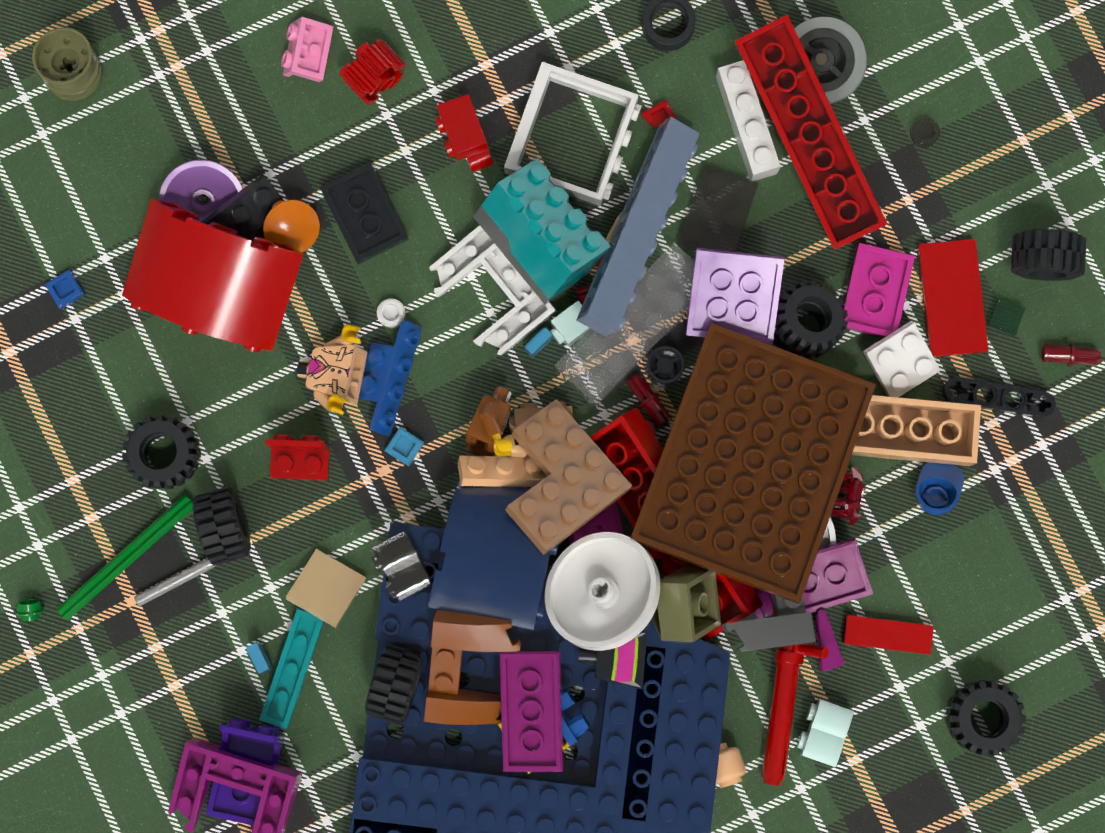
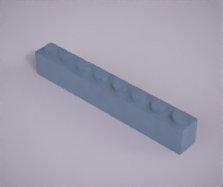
(638, 227)

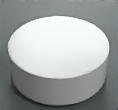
(391, 313)

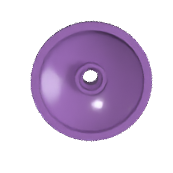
(197, 178)

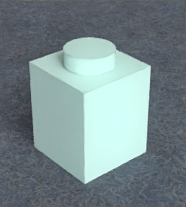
(566, 327)

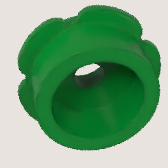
(29, 609)

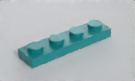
(292, 669)

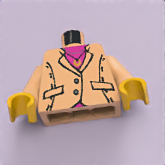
(336, 370)

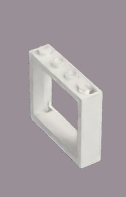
(590, 86)

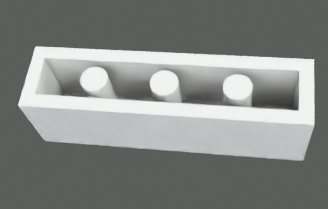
(747, 121)

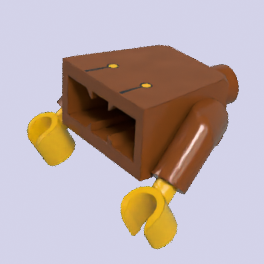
(489, 425)

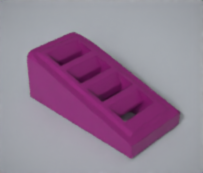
(826, 638)

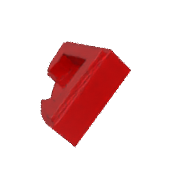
(658, 114)

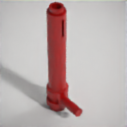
(782, 708)

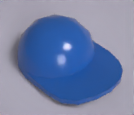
(939, 488)

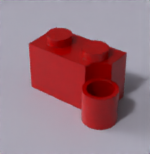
(463, 133)

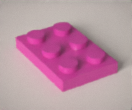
(877, 290)

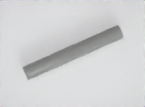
(173, 582)

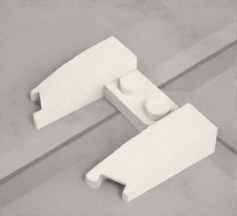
(529, 310)

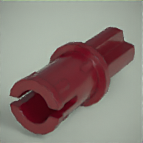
(1070, 355)
(649, 400)

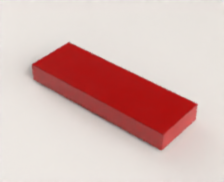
(888, 634)

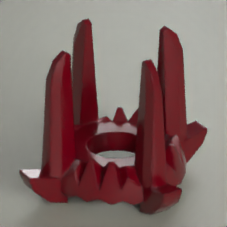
(852, 498)

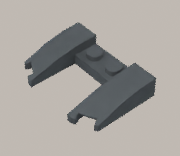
(787, 628)

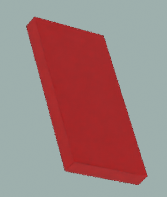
(952, 298)

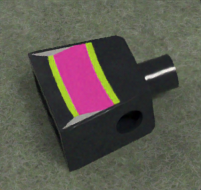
(620, 664)

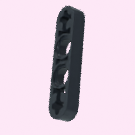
(999, 393)

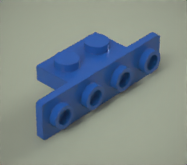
(387, 374)

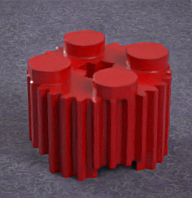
(373, 70)

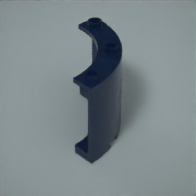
(489, 559)

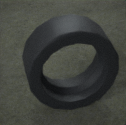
(663, 43)

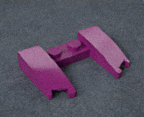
(207, 763)

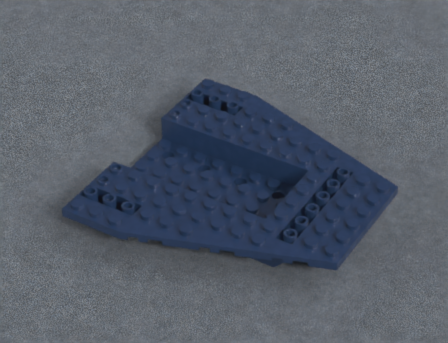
(637, 767)

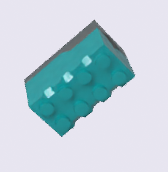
(540, 231)

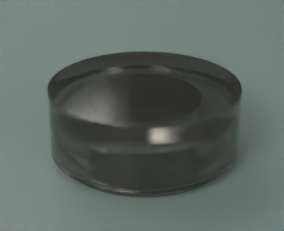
(924, 133)

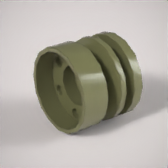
(58, 52)

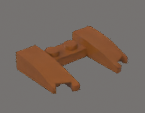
(450, 637)

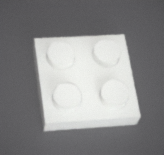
(901, 360)

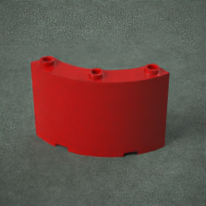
(211, 277)

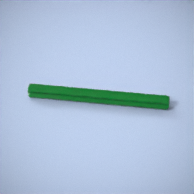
(125, 557)

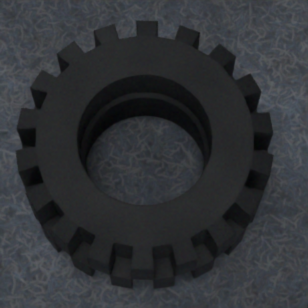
(1048, 254)
(823, 307)
(138, 447)
(221, 526)
(394, 684)
(1010, 718)

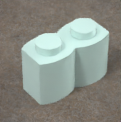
(825, 733)

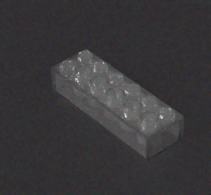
(662, 300)

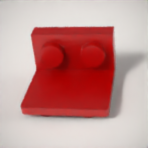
(299, 459)

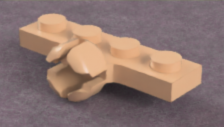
(500, 471)

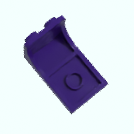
(258, 744)

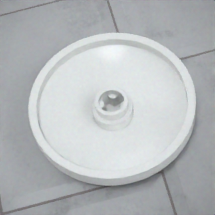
(602, 591)

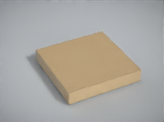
(325, 588)

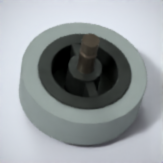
(835, 55)

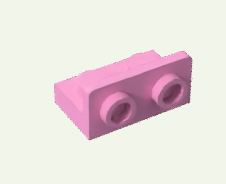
(307, 49)

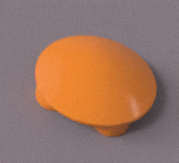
(292, 224)

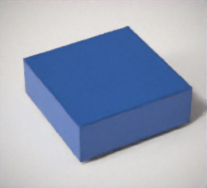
(65, 289)

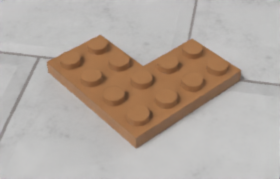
(577, 481)

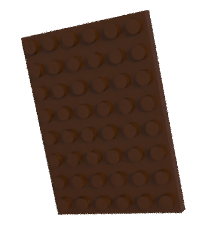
(753, 463)

